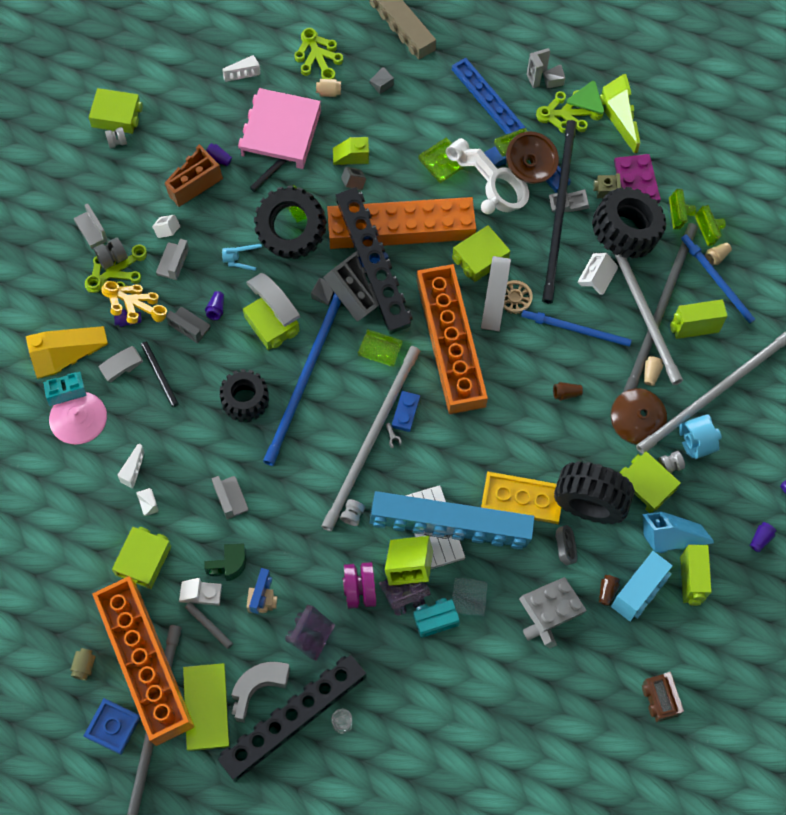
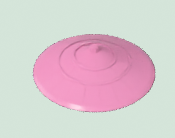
(78, 419)

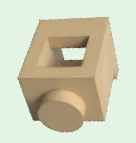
(271, 601)

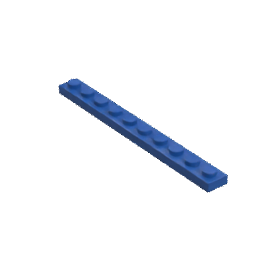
(494, 105)

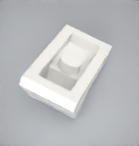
(200, 592)

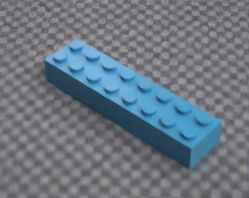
(451, 519)

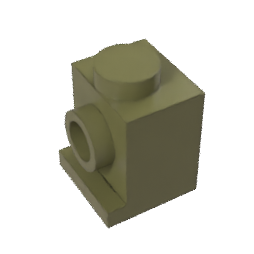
(605, 184)

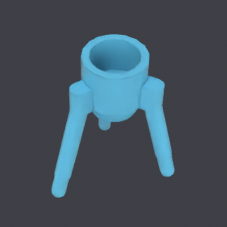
(231, 254)

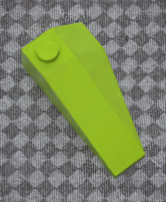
(620, 112)

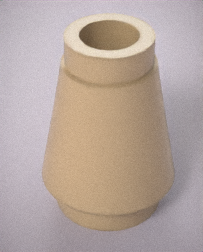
(718, 253)
(653, 368)

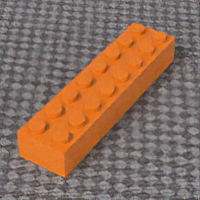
(409, 222)
(451, 339)
(143, 661)

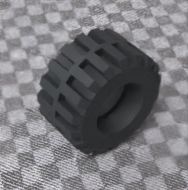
(244, 381)

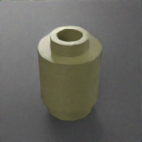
(82, 664)

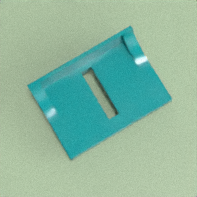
(74, 388)

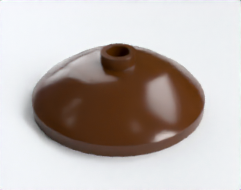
(538, 151)
(627, 417)

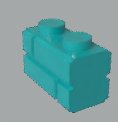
(436, 617)

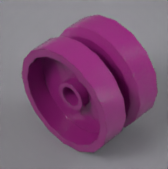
(359, 585)

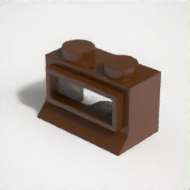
(662, 697)

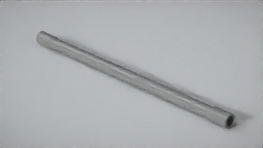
(671, 368)
(650, 441)
(333, 514)

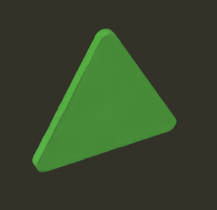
(587, 98)

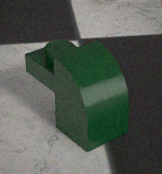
(232, 565)

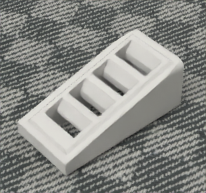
(243, 69)
(130, 470)

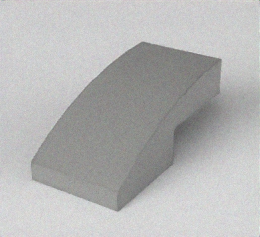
(574, 201)
(119, 363)

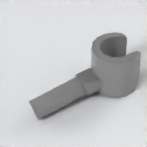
(392, 436)

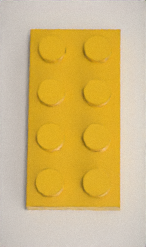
(521, 496)

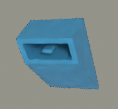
(671, 532)

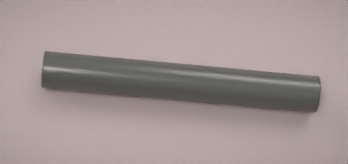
(209, 625)

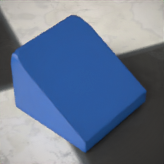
(495, 157)

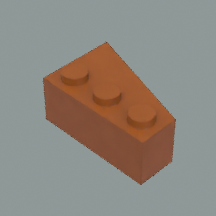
(193, 177)

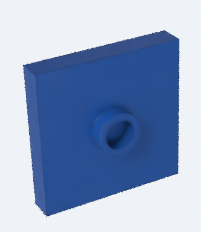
(112, 726)

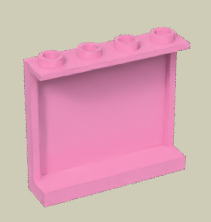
(280, 126)

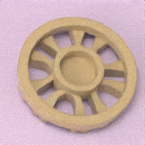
(515, 297)

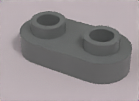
(566, 545)

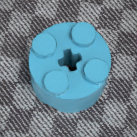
(700, 436)

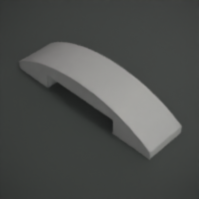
(496, 293)
(274, 297)

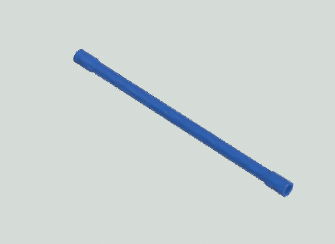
(274, 448)

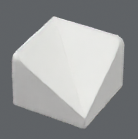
(166, 226)
(147, 502)

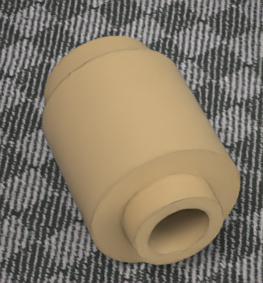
(328, 87)

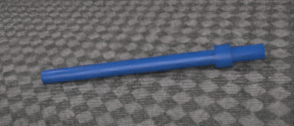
(695, 251)
(540, 318)

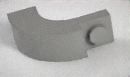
(259, 676)

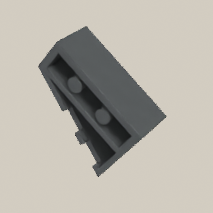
(352, 287)

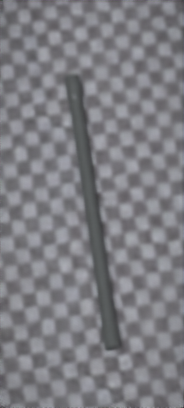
(633, 380)
(135, 801)

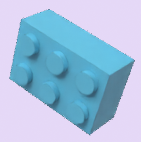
(642, 587)

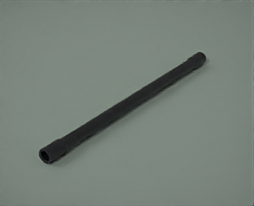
(549, 288)

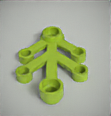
(317, 53)
(566, 113)
(115, 271)

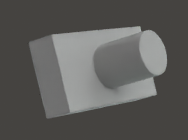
(547, 637)

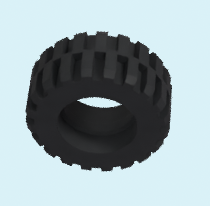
(273, 205)
(639, 209)
(594, 492)

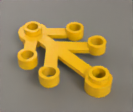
(113, 291)

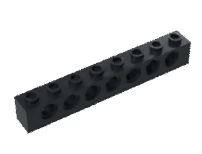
(345, 201)
(237, 769)

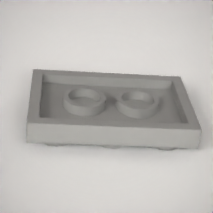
(552, 605)

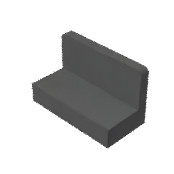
(188, 324)

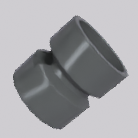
(110, 253)

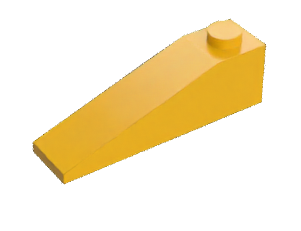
(57, 349)

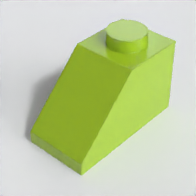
(351, 151)

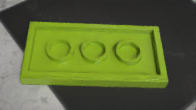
(207, 706)

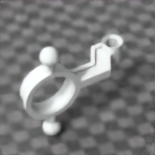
(460, 152)

